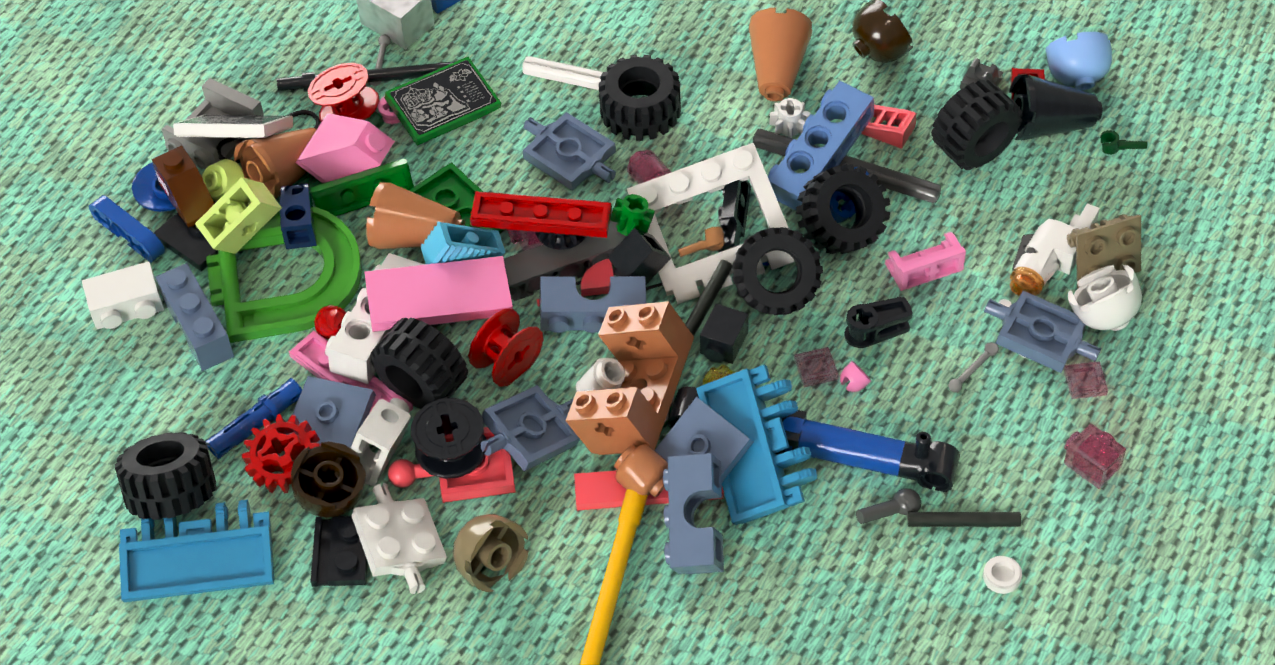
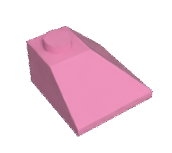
(343, 148)

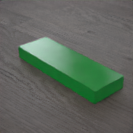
(357, 189)

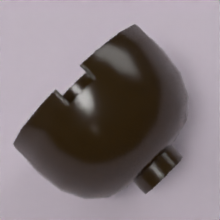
(879, 34)
(328, 479)

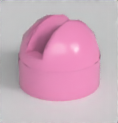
(857, 377)

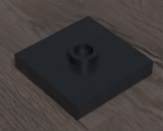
(185, 241)

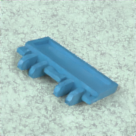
(758, 479)
(197, 557)

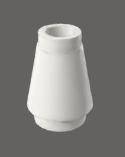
(604, 374)

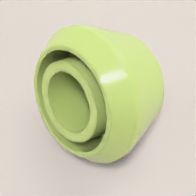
(221, 177)

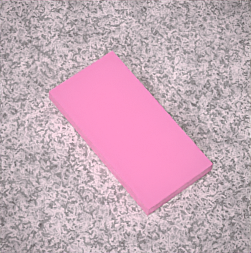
(438, 292)

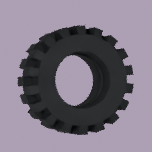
(639, 115)
(976, 124)
(867, 201)
(807, 271)
(418, 362)
(165, 475)

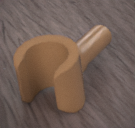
(713, 242)

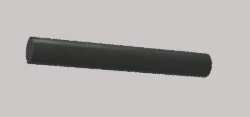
(708, 296)
(964, 519)

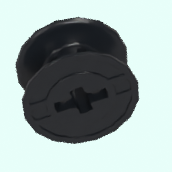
(443, 418)

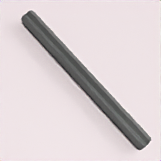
(890, 178)

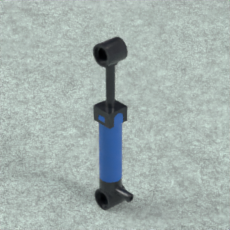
(923, 461)

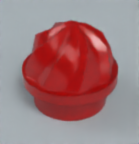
(329, 321)

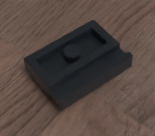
(337, 554)

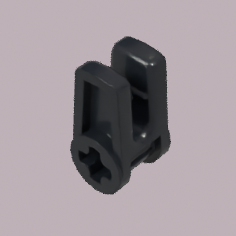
(878, 320)

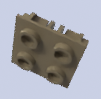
(1107, 244)

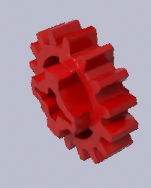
(268, 444)

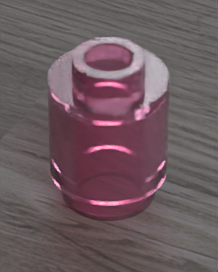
(646, 166)

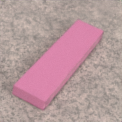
(312, 356)

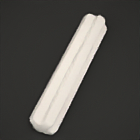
(562, 72)

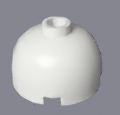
(1107, 298)

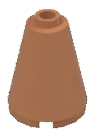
(778, 49)
(274, 158)
(404, 218)

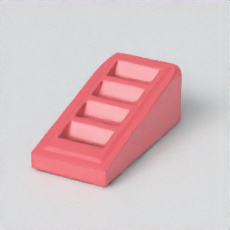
(889, 133)

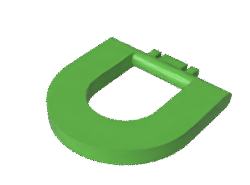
(294, 311)

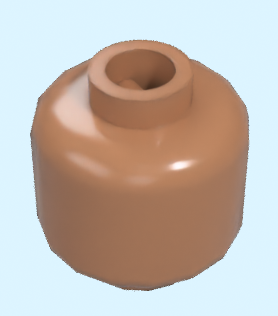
(641, 470)

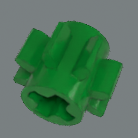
(632, 214)

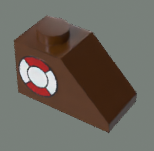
(183, 184)

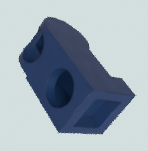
(297, 216)

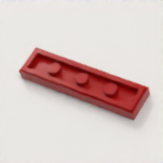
(541, 214)

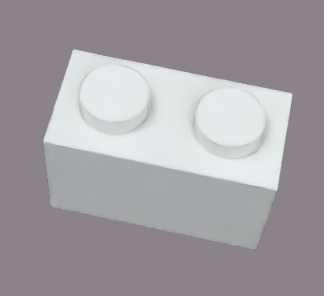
(122, 296)

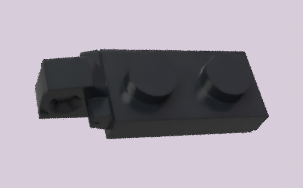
(734, 212)

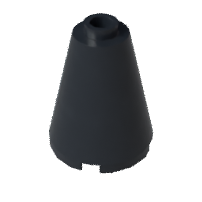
(1052, 107)

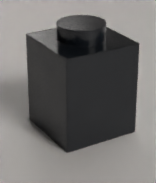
(638, 256)
(723, 334)

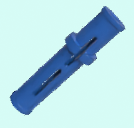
(266, 408)

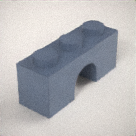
(567, 310)
(195, 316)
(689, 483)

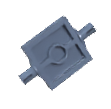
(569, 150)
(1041, 331)
(529, 428)

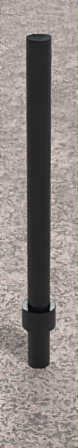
(375, 75)

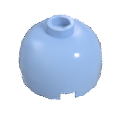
(1080, 60)

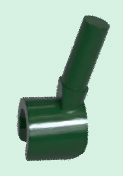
(1116, 144)

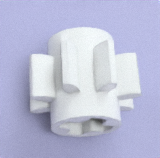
(789, 117)

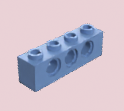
(842, 103)

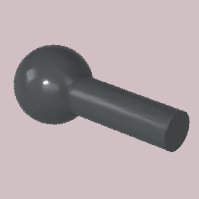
(902, 502)

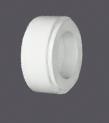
(1002, 574)

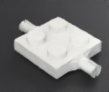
(398, 537)

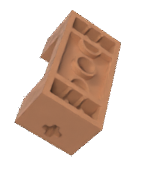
(653, 350)

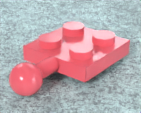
(490, 478)

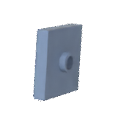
(333, 409)
(702, 432)

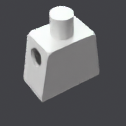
(385, 430)

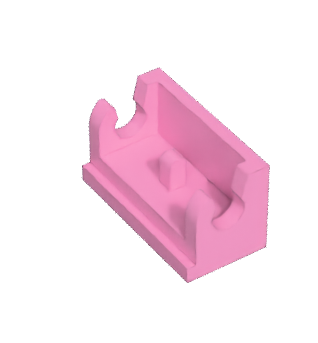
(927, 264)

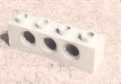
(355, 341)

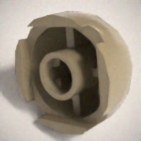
(492, 543)

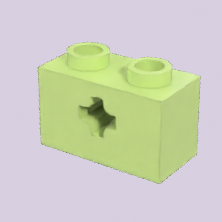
(238, 215)

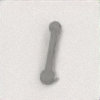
(384, 41)
(990, 349)

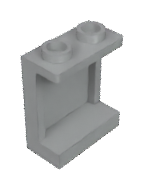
(218, 101)

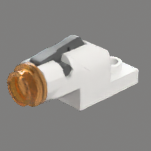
(1047, 252)

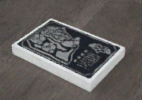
(233, 126)

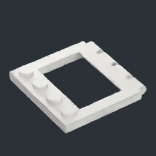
(710, 176)

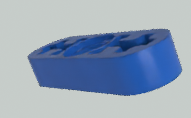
(125, 225)

